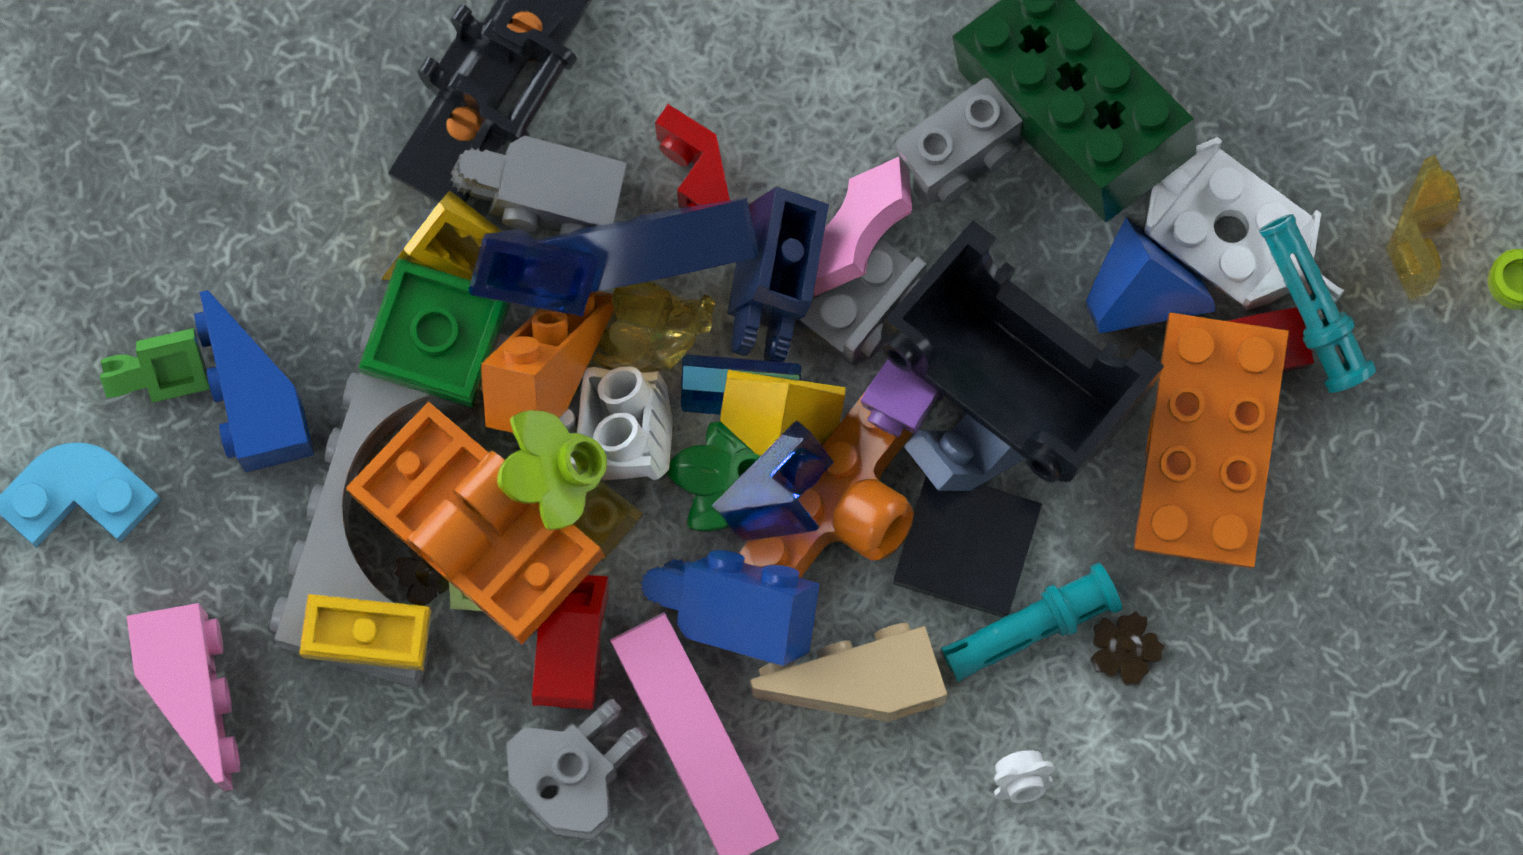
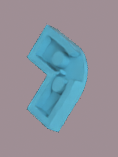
(73, 477)

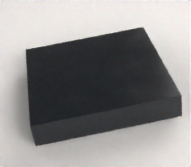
(968, 546)

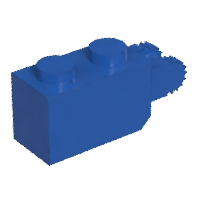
(738, 604)

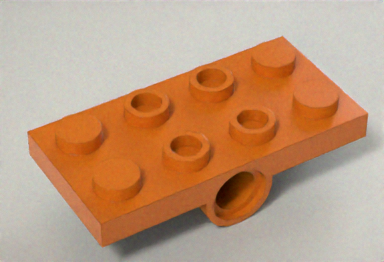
(1210, 440)
(446, 505)

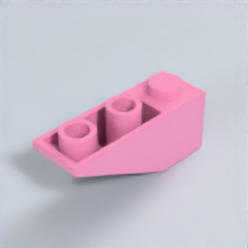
(177, 668)

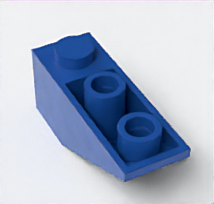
(261, 403)

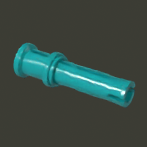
(1321, 334)
(1056, 612)

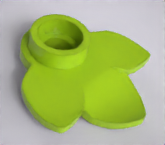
(544, 470)

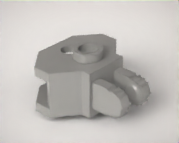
(575, 766)

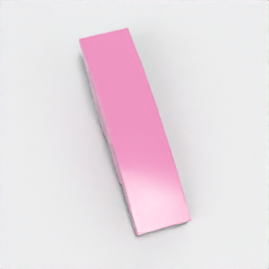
(694, 738)

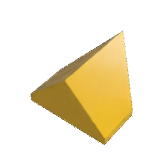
(448, 239)
(765, 406)

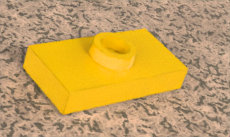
(365, 632)

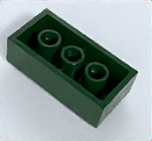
(1079, 99)

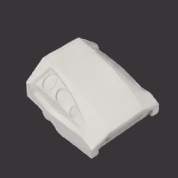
(627, 417)

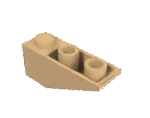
(869, 681)

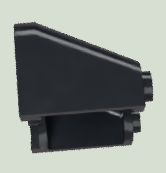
(1014, 361)

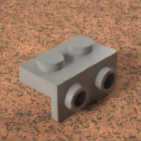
(959, 141)

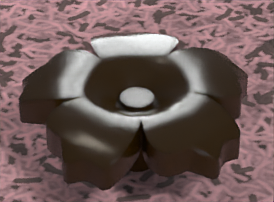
(421, 577)
(1125, 648)

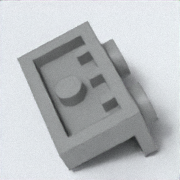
(853, 314)

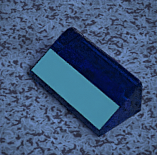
(705, 379)

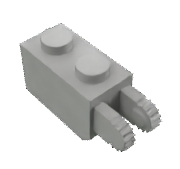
(542, 185)

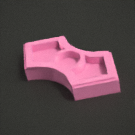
(870, 208)

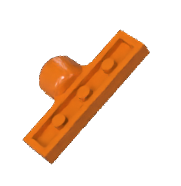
(846, 501)

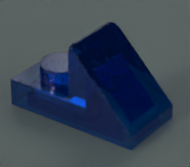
(533, 273)
(767, 494)

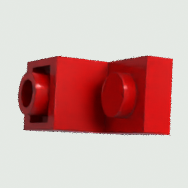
(686, 142)
(570, 648)

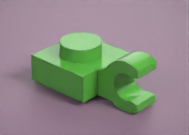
(164, 365)

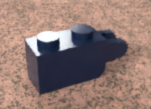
(782, 279)

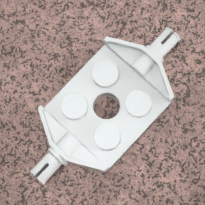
(1218, 186)

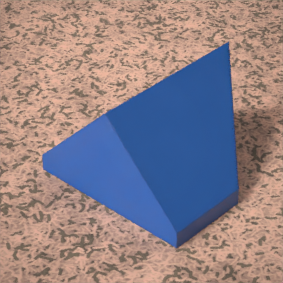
(1143, 284)

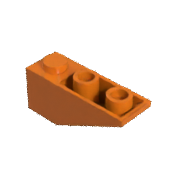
(542, 362)

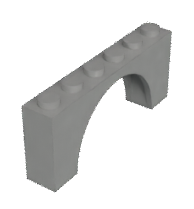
(326, 559)

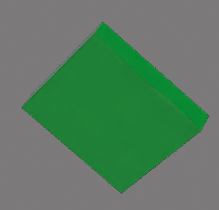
(433, 334)

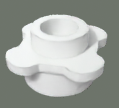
(1022, 776)

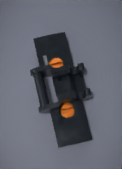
(476, 79)

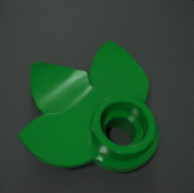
(709, 473)

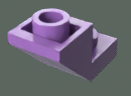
(898, 400)

